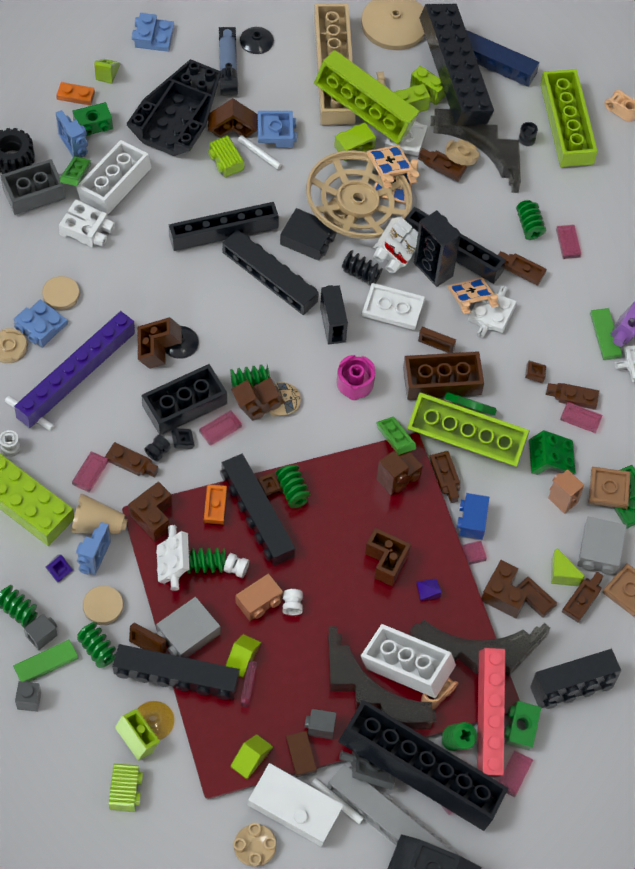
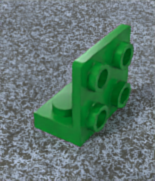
(551, 451)

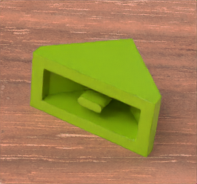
(106, 70)
(564, 571)
(243, 652)
(251, 755)

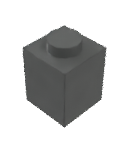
(41, 631)
(28, 696)
(320, 723)

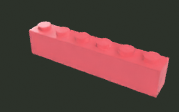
(491, 712)

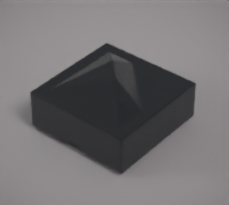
(182, 438)

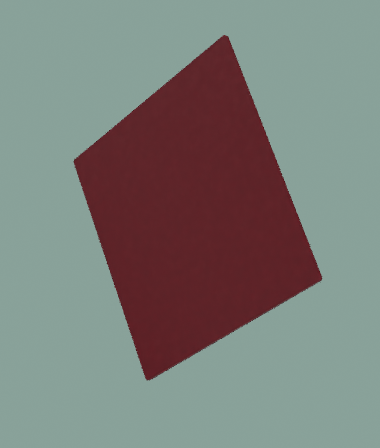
(336, 591)

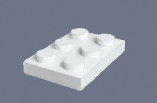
(393, 306)

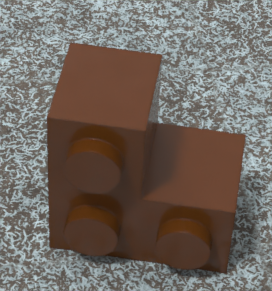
(232, 117)
(154, 339)
(258, 399)
(397, 471)
(148, 510)
(391, 555)
(501, 593)

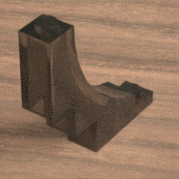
(502, 152)
(516, 646)
(348, 676)

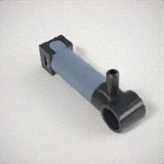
(228, 61)

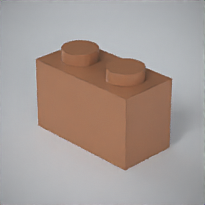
(565, 491)
(259, 597)

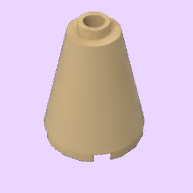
(92, 512)

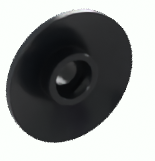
(256, 40)
(187, 347)

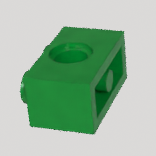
(94, 118)
(530, 716)

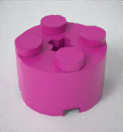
(355, 376)

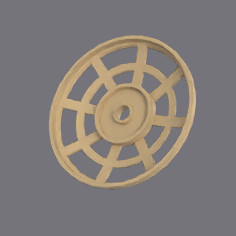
(356, 188)

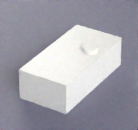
(114, 177)
(408, 660)
(295, 805)

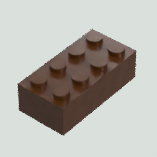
(443, 373)

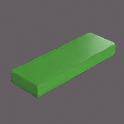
(75, 171)
(603, 327)
(396, 435)
(46, 661)

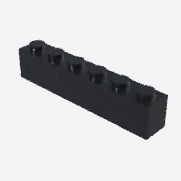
(222, 225)
(470, 254)
(270, 272)
(257, 509)
(176, 672)

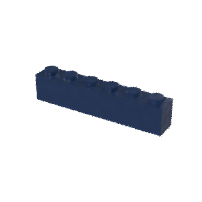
(503, 60)

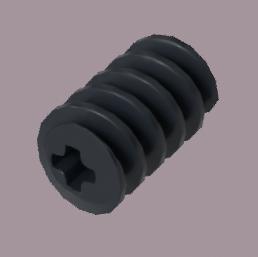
(361, 269)

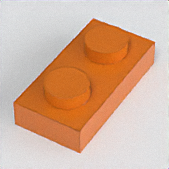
(75, 93)
(215, 504)

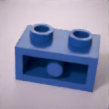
(474, 516)

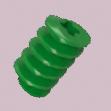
(531, 219)
(254, 376)
(293, 485)
(206, 560)
(16, 607)
(96, 646)
(459, 736)

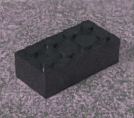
(437, 248)
(184, 399)
(575, 679)

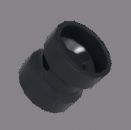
(528, 134)
(157, 448)

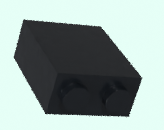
(307, 235)
(333, 314)

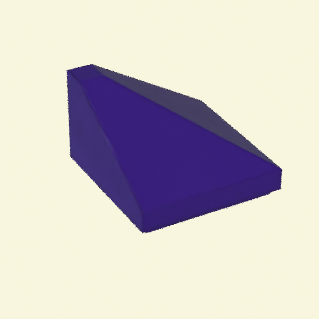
(59, 568)
(429, 589)

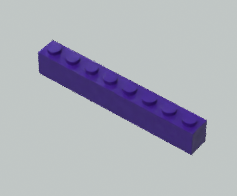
(74, 369)

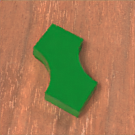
(470, 403)

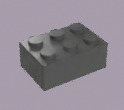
(32, 186)

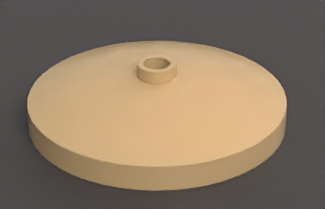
(393, 23)

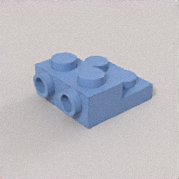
(152, 32)
(277, 128)
(72, 134)
(40, 323)
(93, 549)

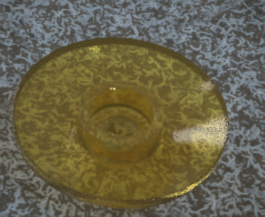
(165, 719)

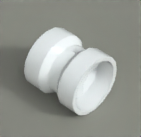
(9, 443)
(236, 565)
(292, 602)

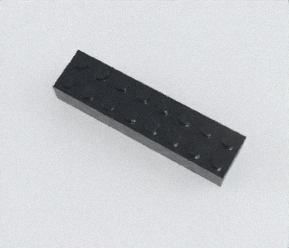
(456, 64)
(423, 765)

